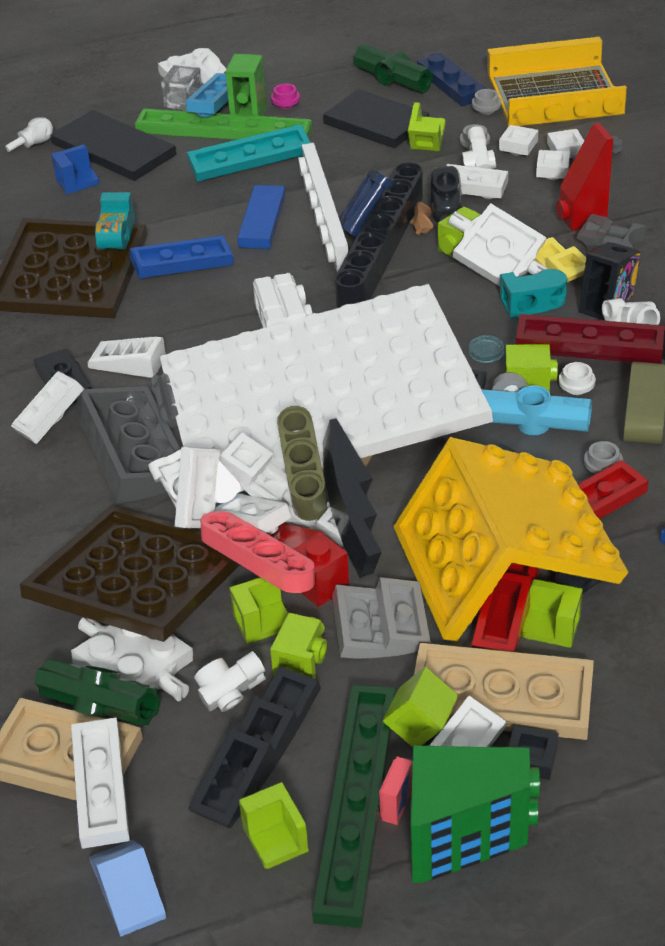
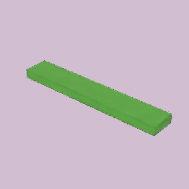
(216, 126)

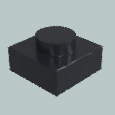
(541, 746)

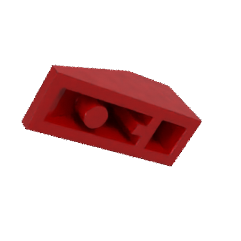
(588, 180)
(328, 558)

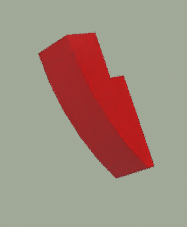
(505, 610)

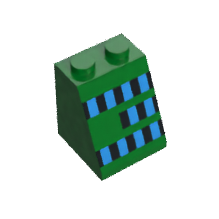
(469, 806)

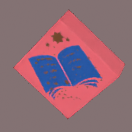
(396, 790)

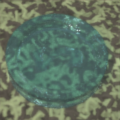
(486, 348)

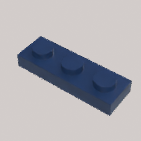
(451, 78)

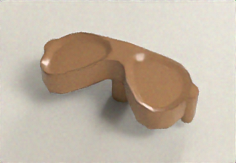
(421, 218)

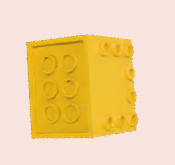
(493, 510)

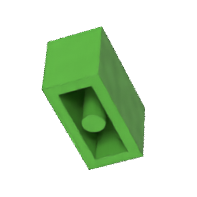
(246, 85)

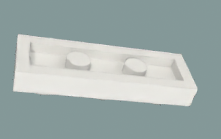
(99, 783)

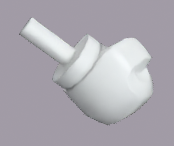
(36, 133)

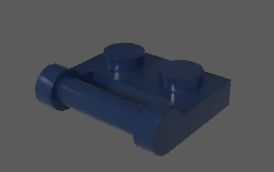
(364, 201)

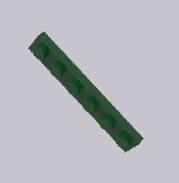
(354, 810)

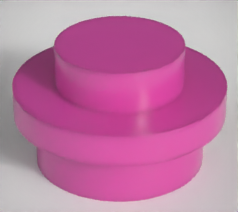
(285, 96)

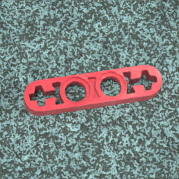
(258, 552)

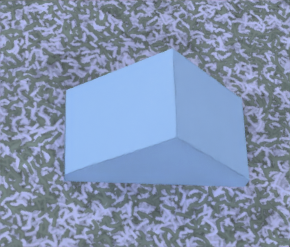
(128, 887)

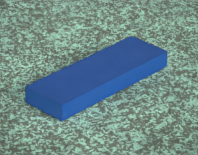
(261, 217)
(181, 256)

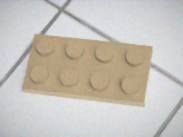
(517, 687)

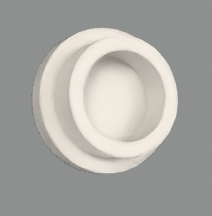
(577, 378)

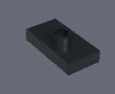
(62, 362)

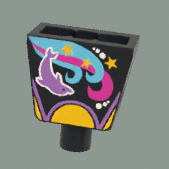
(610, 271)

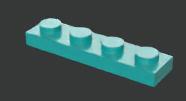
(247, 152)

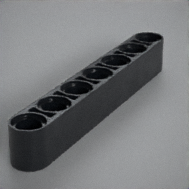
(379, 236)

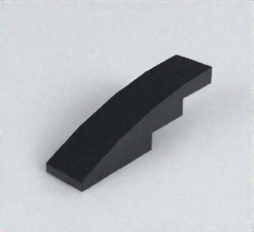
(347, 488)
(256, 748)

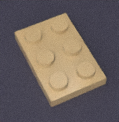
(39, 747)

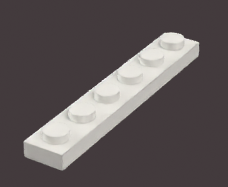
(323, 205)

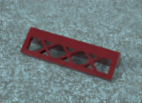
(593, 338)

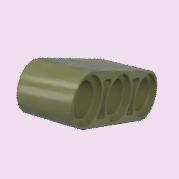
(645, 404)
(305, 477)

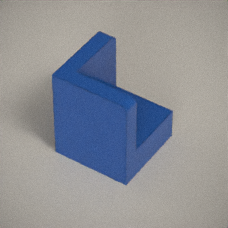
(74, 169)

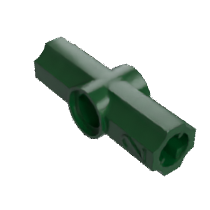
(393, 68)
(98, 691)

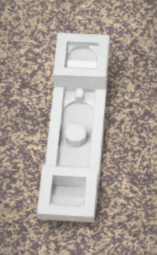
(252, 470)

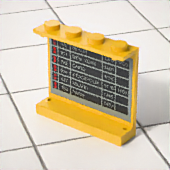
(553, 82)

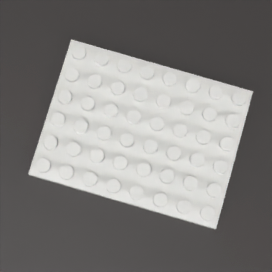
(373, 364)

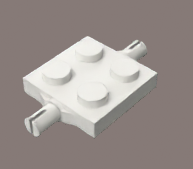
(497, 244)
(134, 656)

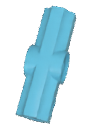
(537, 410)

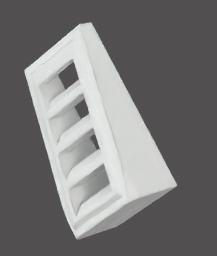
(129, 356)

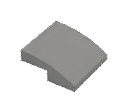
(380, 619)

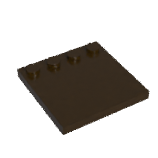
(62, 272)
(131, 573)

